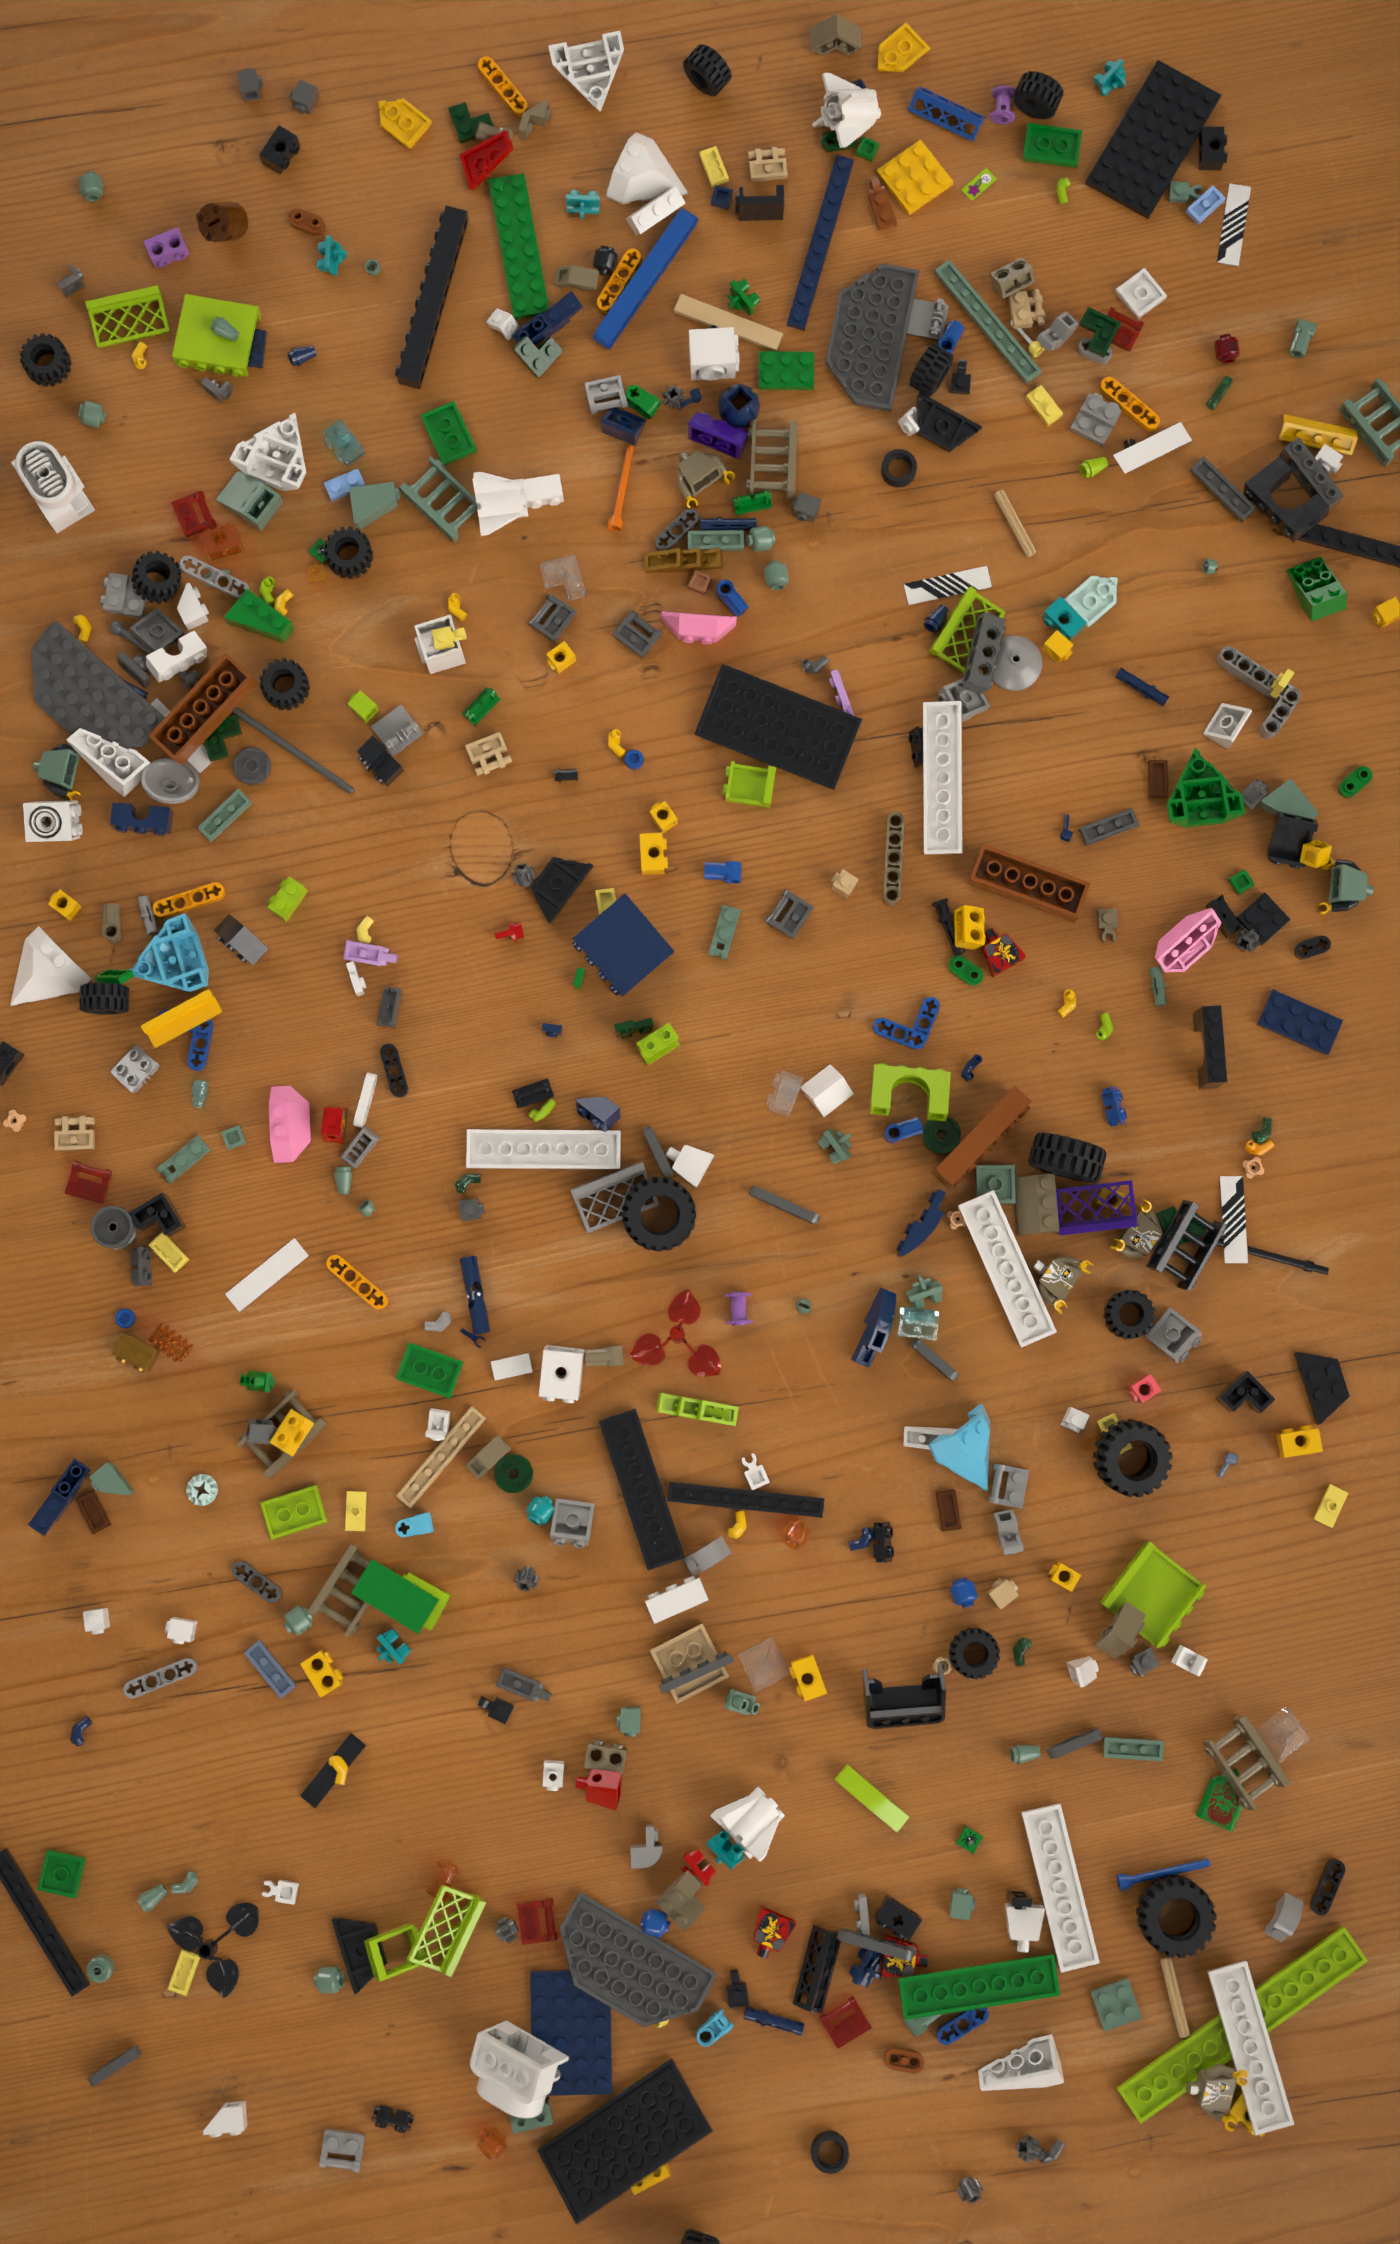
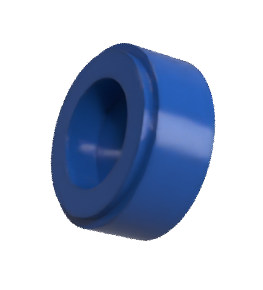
(634, 759)
(125, 1318)

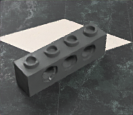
(1310, 473)
(972, 677)

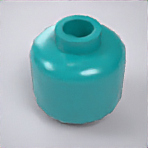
(540, 1510)

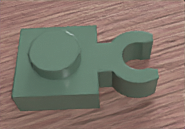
(1181, 192)

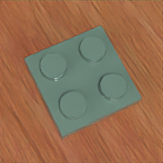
(997, 1178)
(1115, 2004)

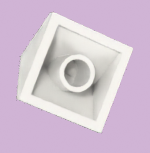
(1226, 724)
(827, 1090)

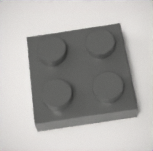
(156, 631)

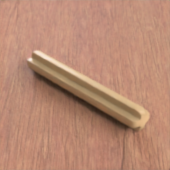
(1015, 523)
(1174, 1996)

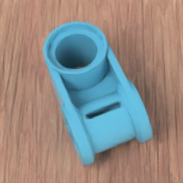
(418, 1525)
(714, 2027)

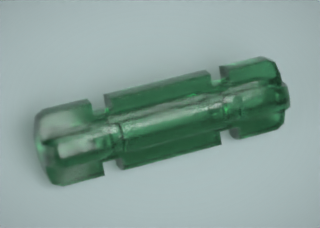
(1219, 392)

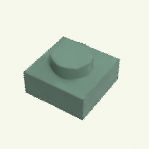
(233, 1137)

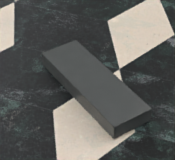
(1108, 827)

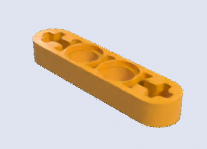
(503, 86)
(621, 282)
(1127, 406)
(189, 902)
(355, 1284)

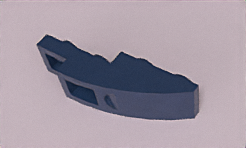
(551, 321)
(919, 1232)
(878, 1328)
(60, 1497)

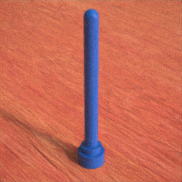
(1126, 1881)

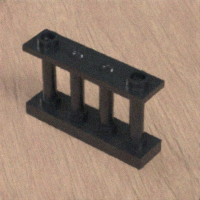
(1172, 1236)

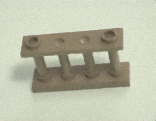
(788, 468)
(273, 1466)
(331, 1589)
(1265, 1761)

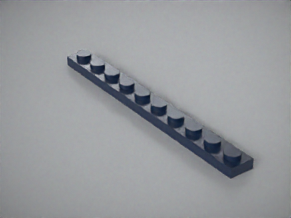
(820, 242)

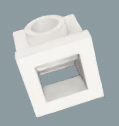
(1329, 459)
(1074, 1419)
(557, 1768)

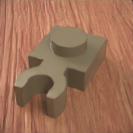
(1108, 921)

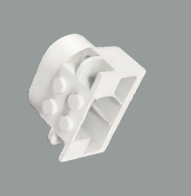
(59, 492)
(514, 2070)

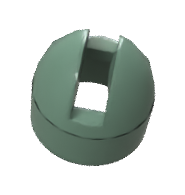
(369, 267)
(1209, 566)
(366, 1208)
(803, 1310)

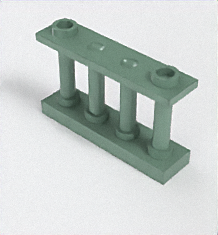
(1363, 424)
(424, 505)

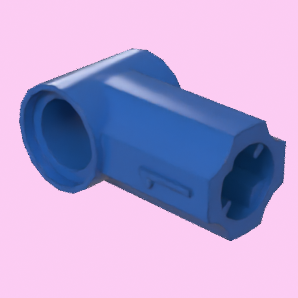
(951, 336)
(732, 599)
(728, 871)
(904, 1129)

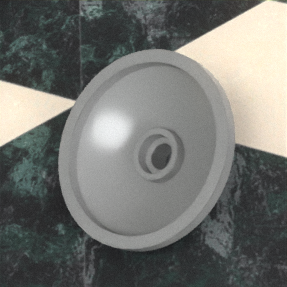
(1020, 674)
(170, 781)

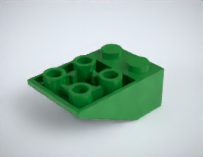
(1317, 589)

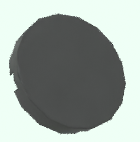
(252, 766)

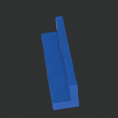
(949, 106)

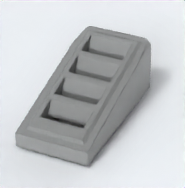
(372, 1135)

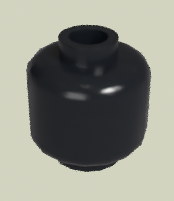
(605, 260)

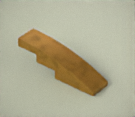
(683, 560)

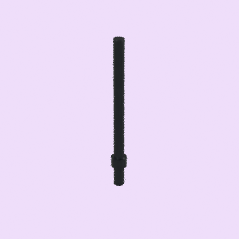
(1307, 1265)

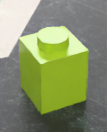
(362, 706)

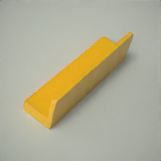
(1318, 433)
(182, 1018)

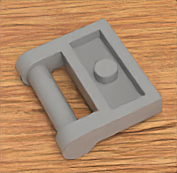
(605, 389)
(1014, 1488)
(342, 2143)

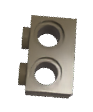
(1012, 278)
(605, 1762)

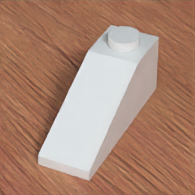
(921, 1436)
(1082, 1671)

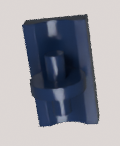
(868, 1967)

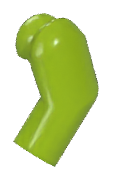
(1061, 191)
(266, 589)
(1106, 1028)
(543, 1112)

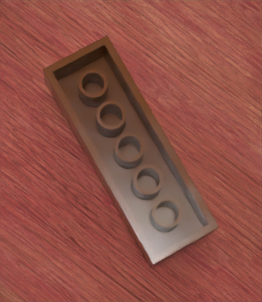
(203, 709)
(1029, 883)
(977, 1142)

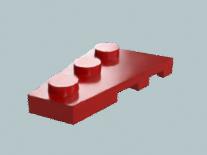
(485, 157)

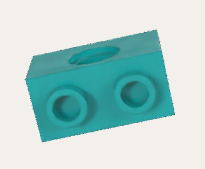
(1062, 609)

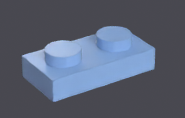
(1205, 205)
(340, 485)

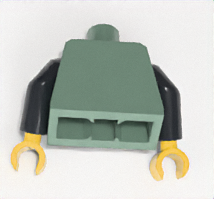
(58, 770)
(1347, 886)

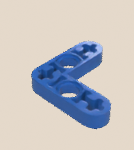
(916, 1031)
(199, 1033)
(973, 2022)

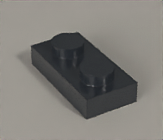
(1019, 1899)

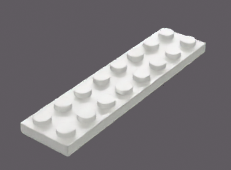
(942, 777)
(543, 1149)
(1007, 1268)
(1060, 1887)
(1250, 2047)

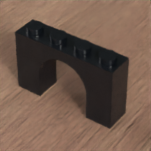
(1291, 522)
(1209, 1022)

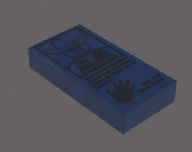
(257, 349)

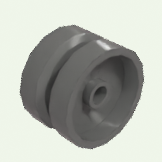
(103, 1224)

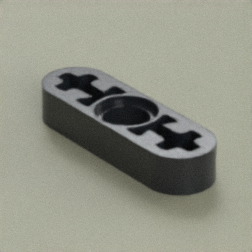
(385, 1058)
(1331, 1895)

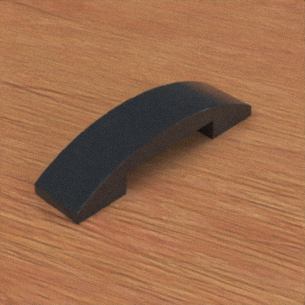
(326, 1777)

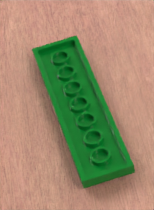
(518, 246)
(978, 1986)

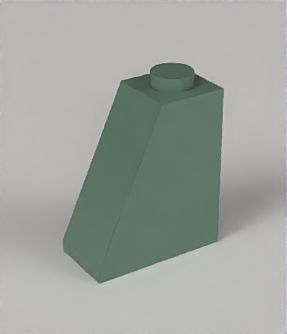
(373, 502)
(1289, 800)

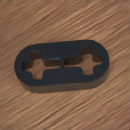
(1314, 951)

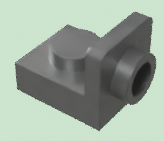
(71, 283)
(219, 392)
(1254, 793)
(1143, 1662)

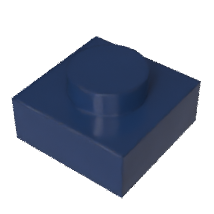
(721, 197)
(552, 1030)

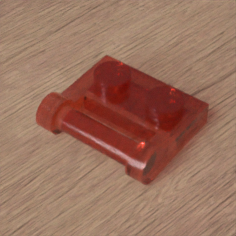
(1125, 337)
(187, 515)
(85, 1188)
(530, 1921)
(848, 2028)

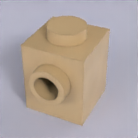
(844, 883)
(1003, 1592)

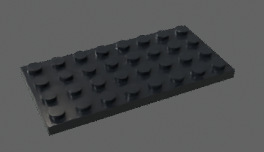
(1153, 139)
(778, 726)
(624, 2141)

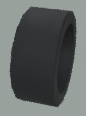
(899, 454)
(829, 2168)

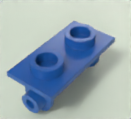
(1113, 1099)

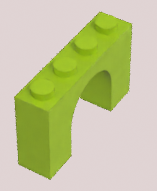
(934, 1083)

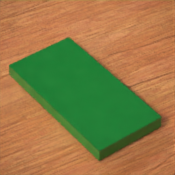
(395, 1596)

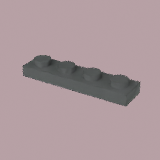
(1223, 489)
(687, 1675)

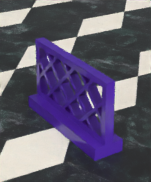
(1099, 1224)

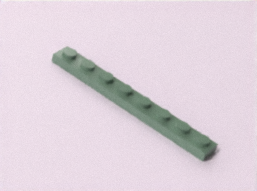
(987, 322)

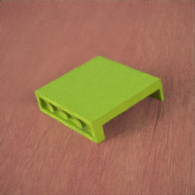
(202, 349)
(1158, 1590)

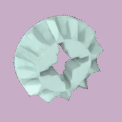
(210, 1486)

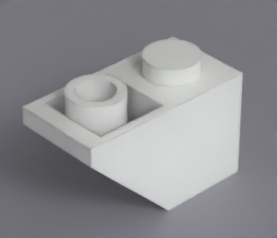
(190, 608)
(229, 2119)

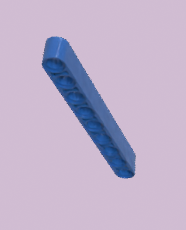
(645, 278)

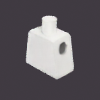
(690, 1163)
(1024, 1924)

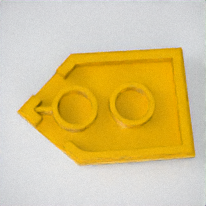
(901, 50)
(403, 121)

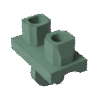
(831, 1138)
(923, 1289)
(741, 1702)

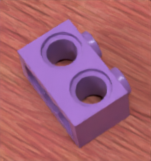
(164, 243)

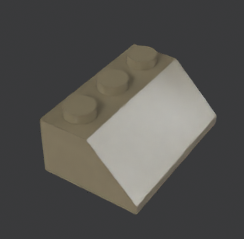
(1036, 1204)

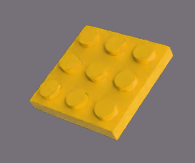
(914, 177)

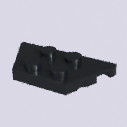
(942, 425)
(558, 884)
(1322, 1383)
(351, 1941)

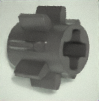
(678, 398)
(523, 875)
(1247, 940)
(526, 1579)
(507, 1930)
(1028, 2148)
(970, 2190)

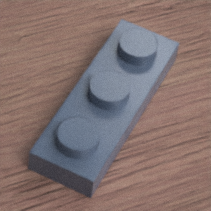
(270, 1669)

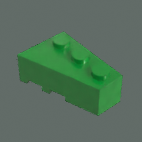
(258, 617)

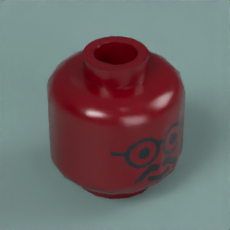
(1226, 349)

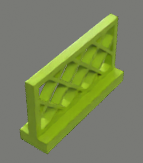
(123, 301)
(953, 622)
(459, 1938)

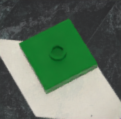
(61, 1873)

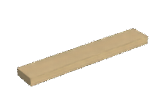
(744, 328)
(441, 1457)

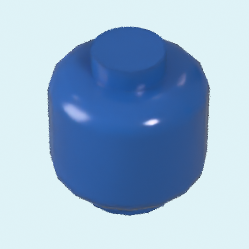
(963, 1592)
(654, 1923)

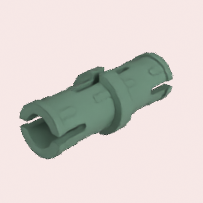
(1158, 986)

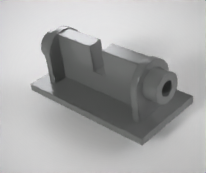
(142, 1257)

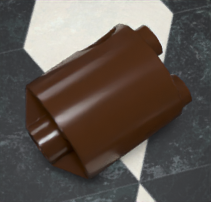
(222, 221)

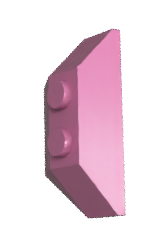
(698, 627)
(1187, 941)
(288, 1123)

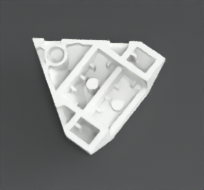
(590, 65)
(642, 172)
(273, 456)
(45, 971)

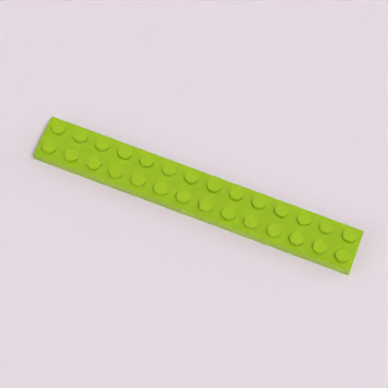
(1207, 2046)

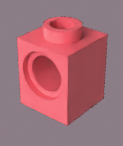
(1153, 1389)

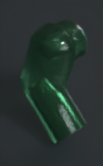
(1019, 1649)

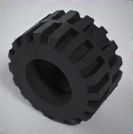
(707, 70)
(1038, 95)
(35, 350)
(931, 370)
(345, 538)
(159, 564)
(277, 671)
(104, 998)
(1145, 1309)
(991, 1657)

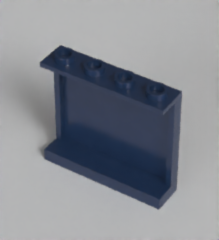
(622, 945)

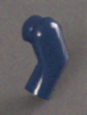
(971, 1064)
(864, 1540)
(77, 1731)

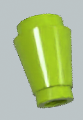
(1092, 466)

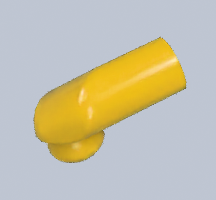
(137, 355)
(1069, 1003)
(738, 1529)

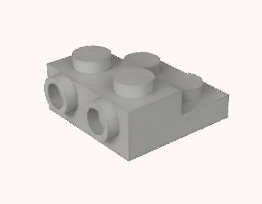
(1096, 419)
(121, 597)
(972, 702)
(1174, 1336)
(572, 1523)

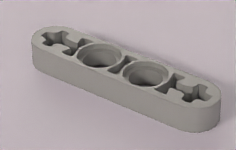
(213, 579)
(160, 1677)

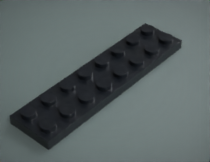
(641, 1489)

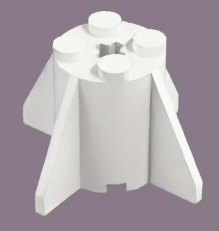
(847, 109)
(498, 501)
(750, 1822)

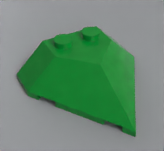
(1203, 796)

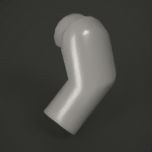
(440, 1324)

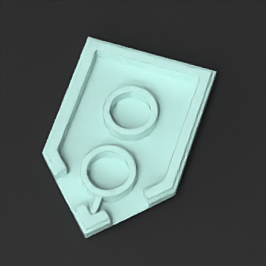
(1094, 598)

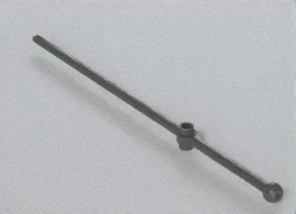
(192, 679)

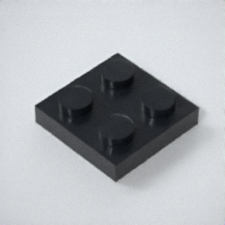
(1263, 917)

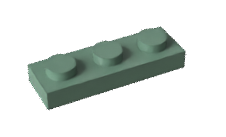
(726, 540)
(224, 815)
(1133, 1748)

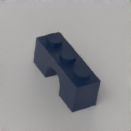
(158, 821)

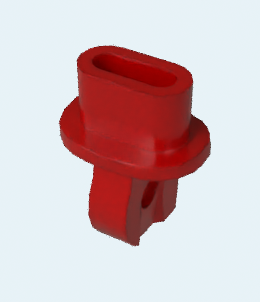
(514, 931)

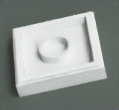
(1140, 293)

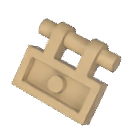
(767, 169)
(1020, 309)
(486, 748)
(74, 1139)

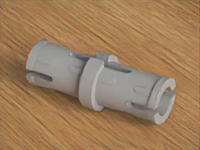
(147, 915)

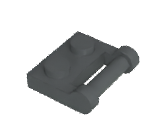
(557, 620)
(635, 639)
(794, 918)

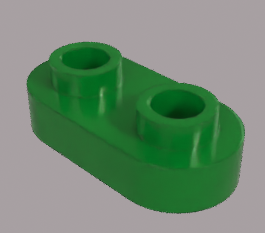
(1356, 781)
(965, 971)

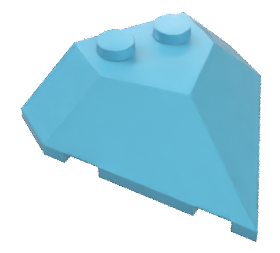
(174, 957)
(967, 1448)

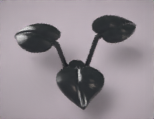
(221, 1974)

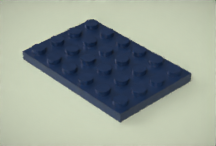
(575, 2026)

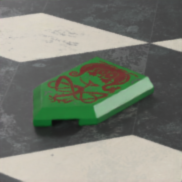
(1220, 1803)

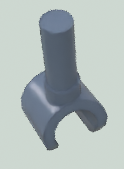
(1230, 1458)

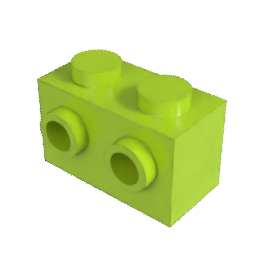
(287, 898)

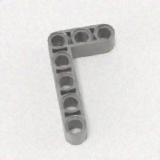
(1263, 687)

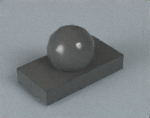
(135, 668)

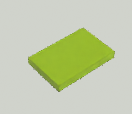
(293, 1512)

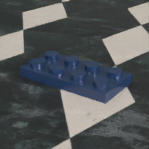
(1299, 1022)

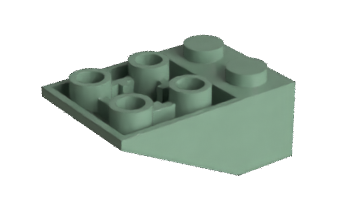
(250, 500)

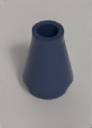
(300, 355)
(935, 620)

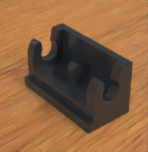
(1229, 923)

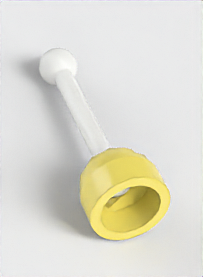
(1034, 347)

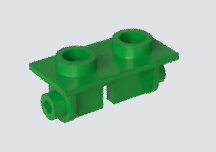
(748, 504)
(481, 706)

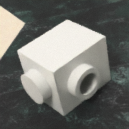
(96, 1620)
(181, 1630)

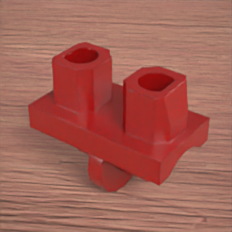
(693, 1859)

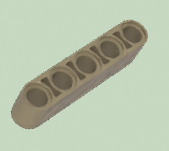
(896, 850)

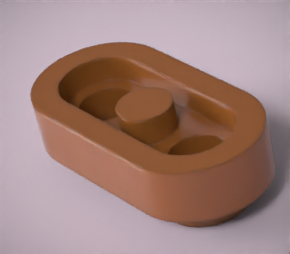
(305, 222)
(903, 2059)

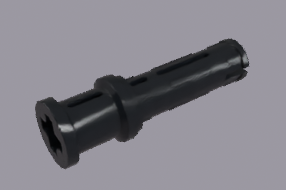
(946, 918)

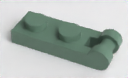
(724, 931)
(184, 1159)

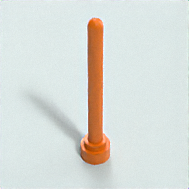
(615, 522)

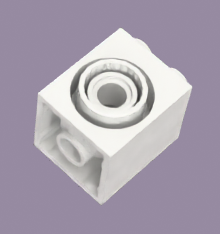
(713, 353)
(437, 659)
(64, 820)
(560, 1385)

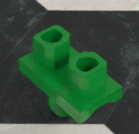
(739, 299)
(257, 1381)

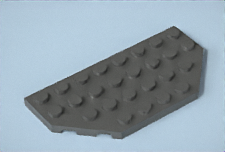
(872, 334)
(87, 693)
(629, 1968)

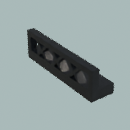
(821, 1971)

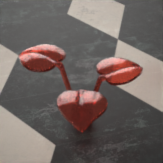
(684, 1310)

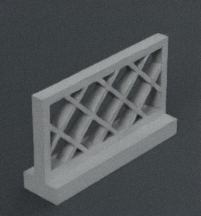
(604, 1183)

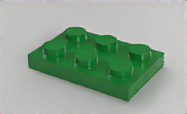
(1052, 145)
(785, 370)
(448, 433)
(429, 1370)

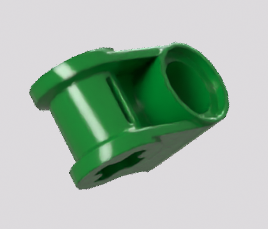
(643, 402)

